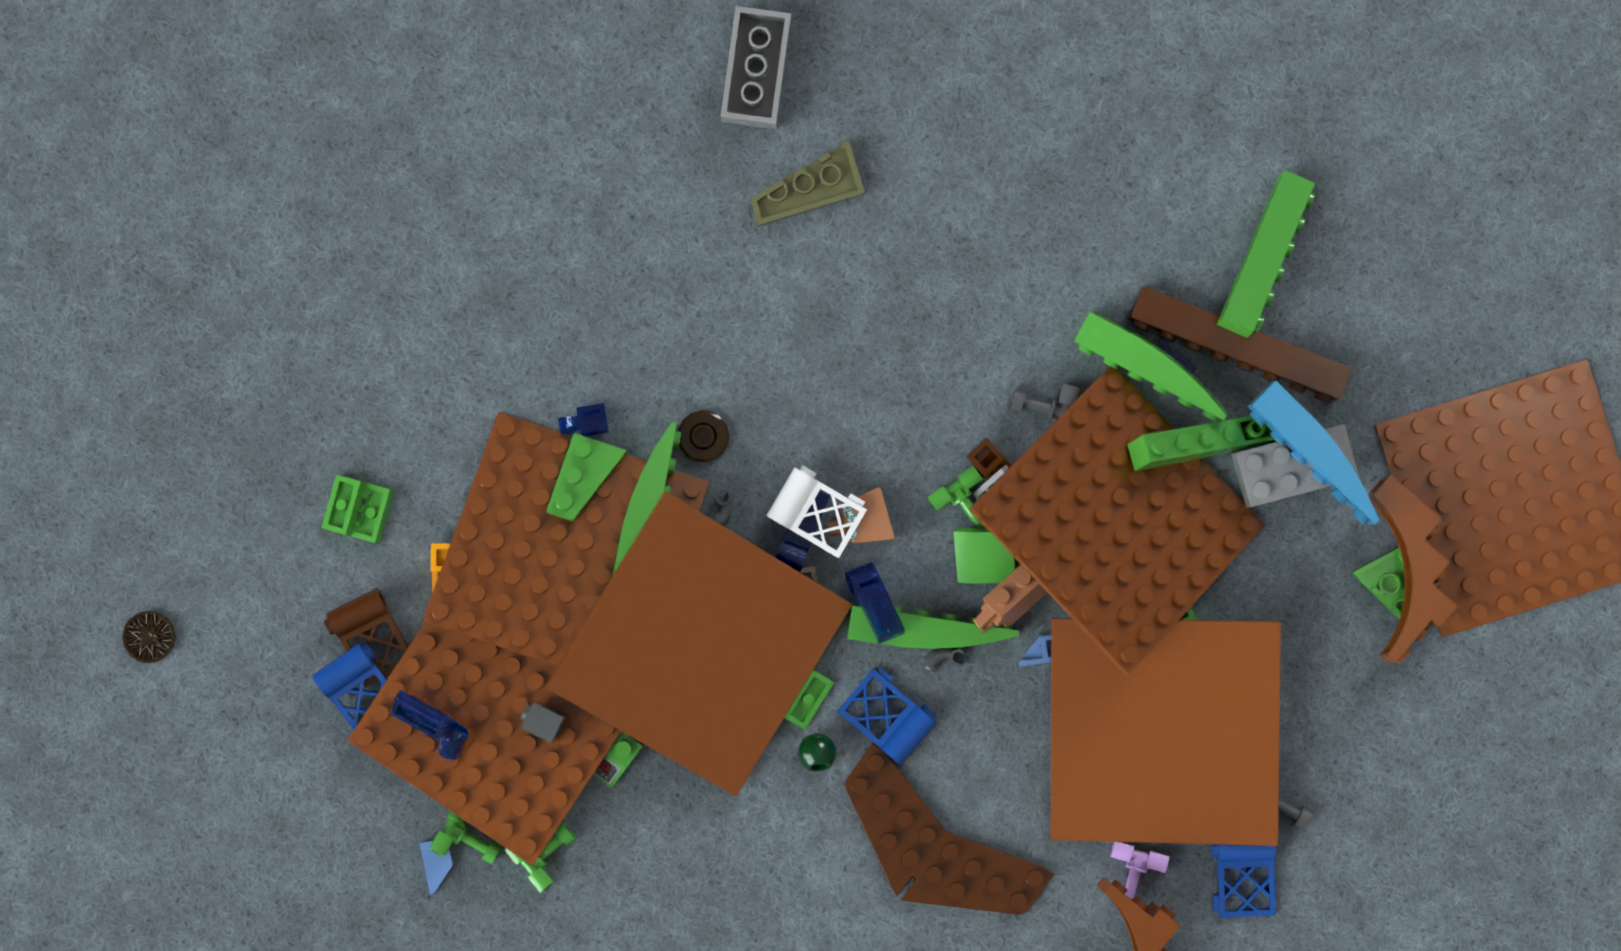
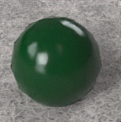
(817, 752)

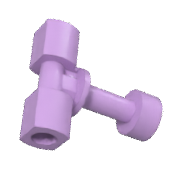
(1138, 862)

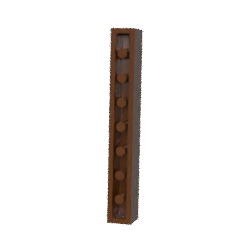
(1258, 351)

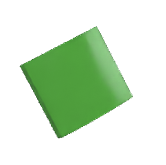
(345, 506)
(981, 557)
(809, 699)

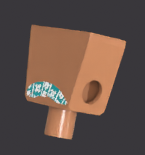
(874, 524)

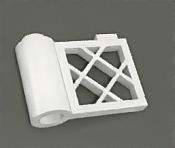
(796, 500)

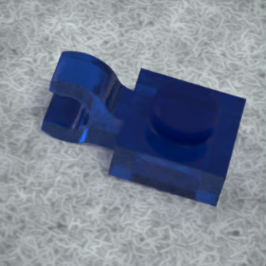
(589, 420)

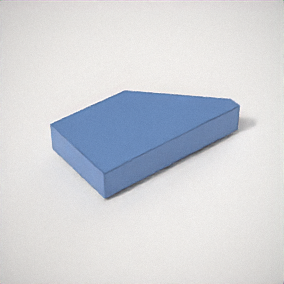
(1038, 652)
(435, 865)

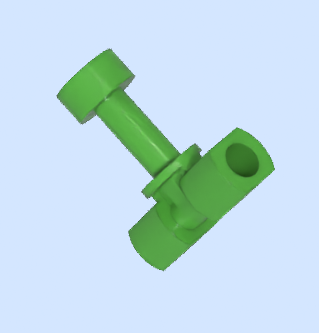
(958, 493)
(454, 832)
(538, 874)

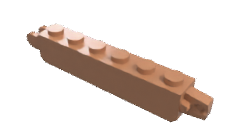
(1009, 600)

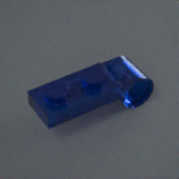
(795, 547)
(875, 602)
(433, 722)

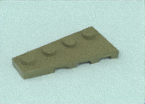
(817, 185)

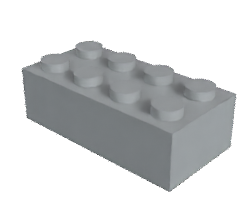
(756, 67)
(1273, 474)

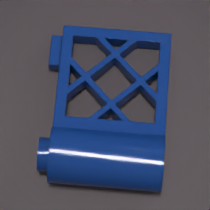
(345, 674)
(905, 731)
(1239, 857)

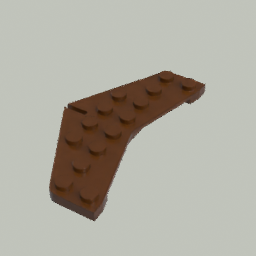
(915, 844)

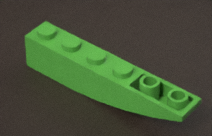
(1146, 362)
(1197, 442)
(649, 489)
(928, 631)

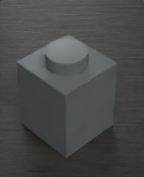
(543, 721)

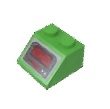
(617, 759)

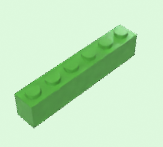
(1266, 253)

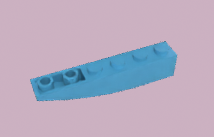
(1312, 446)

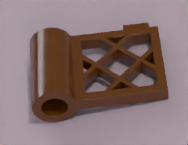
(360, 616)

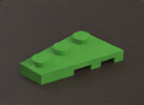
(582, 473)
(1385, 580)

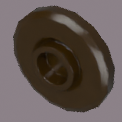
(708, 441)
(148, 636)

